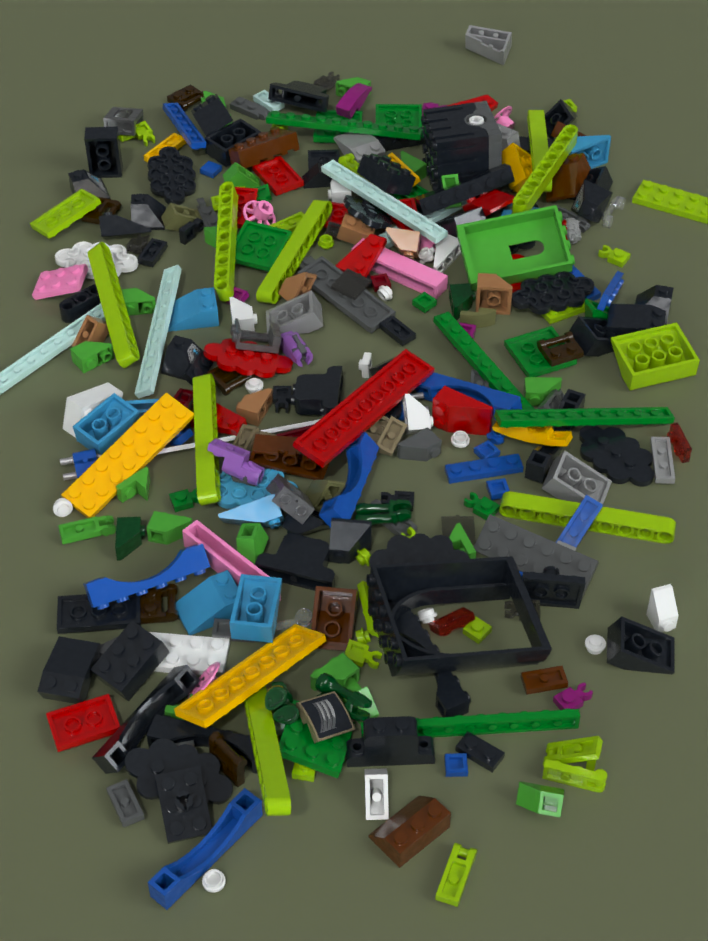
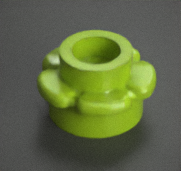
(325, 241)
(363, 557)
(363, 636)

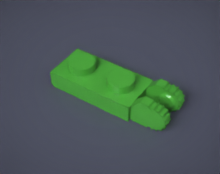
(87, 529)

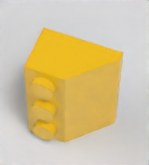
(520, 164)

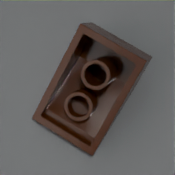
(569, 177)
(335, 616)

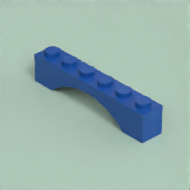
(495, 398)
(360, 460)
(187, 561)
(180, 875)

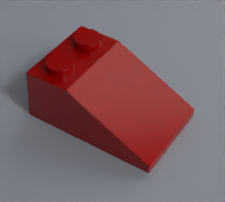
(489, 201)
(457, 412)

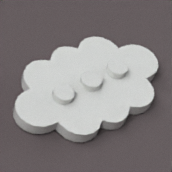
(78, 255)

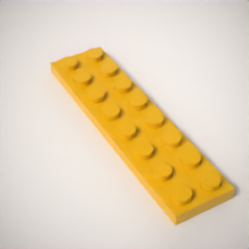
(128, 455)
(249, 676)

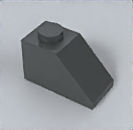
(420, 446)

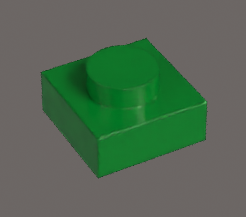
(424, 302)

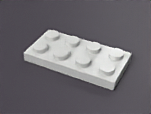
(194, 651)

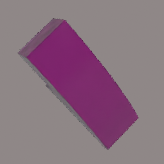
(353, 100)

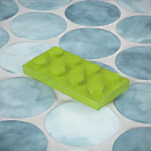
(65, 213)

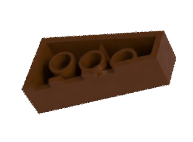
(264, 147)
(280, 455)

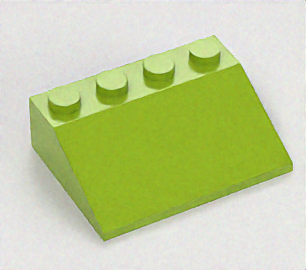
(654, 356)

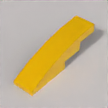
(536, 435)

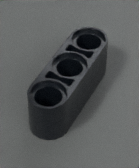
(79, 304)

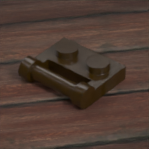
(186, 97)
(93, 216)
(561, 353)
(222, 377)
(152, 605)
(230, 762)

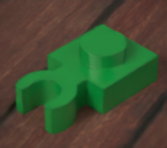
(264, 193)
(183, 499)
(481, 507)

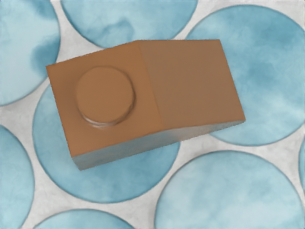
(297, 285)
(92, 330)
(255, 406)

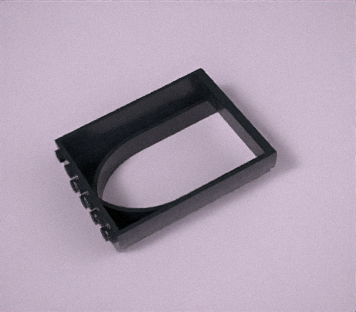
(415, 584)

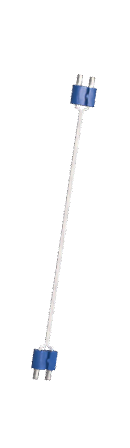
(84, 459)

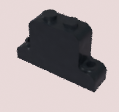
(300, 95)
(318, 392)
(299, 562)
(390, 743)

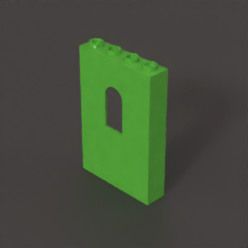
(487, 244)

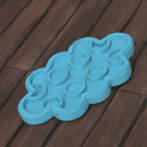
(237, 494)

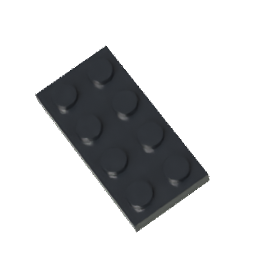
(77, 615)

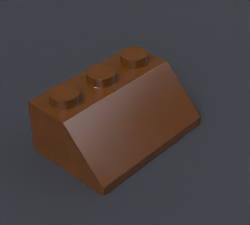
(411, 829)

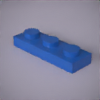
(580, 521)

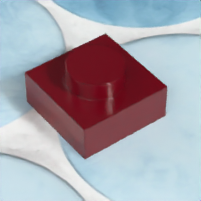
(380, 279)

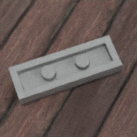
(662, 460)

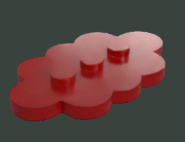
(247, 361)

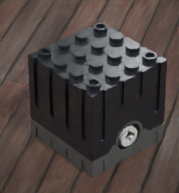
(460, 141)

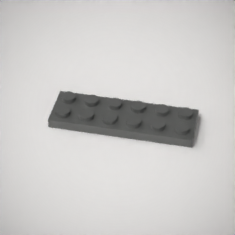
(365, 310)
(532, 551)

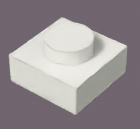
(365, 364)

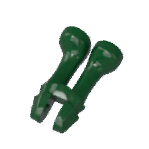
(398, 512)
(327, 683)
(282, 699)

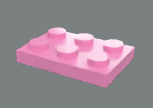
(60, 281)

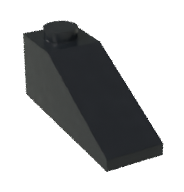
(117, 225)

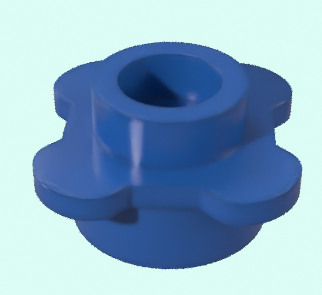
(496, 438)

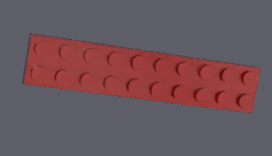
(363, 408)

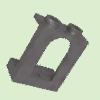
(124, 120)
(272, 338)
(291, 501)

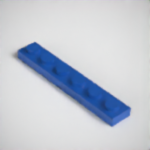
(184, 126)

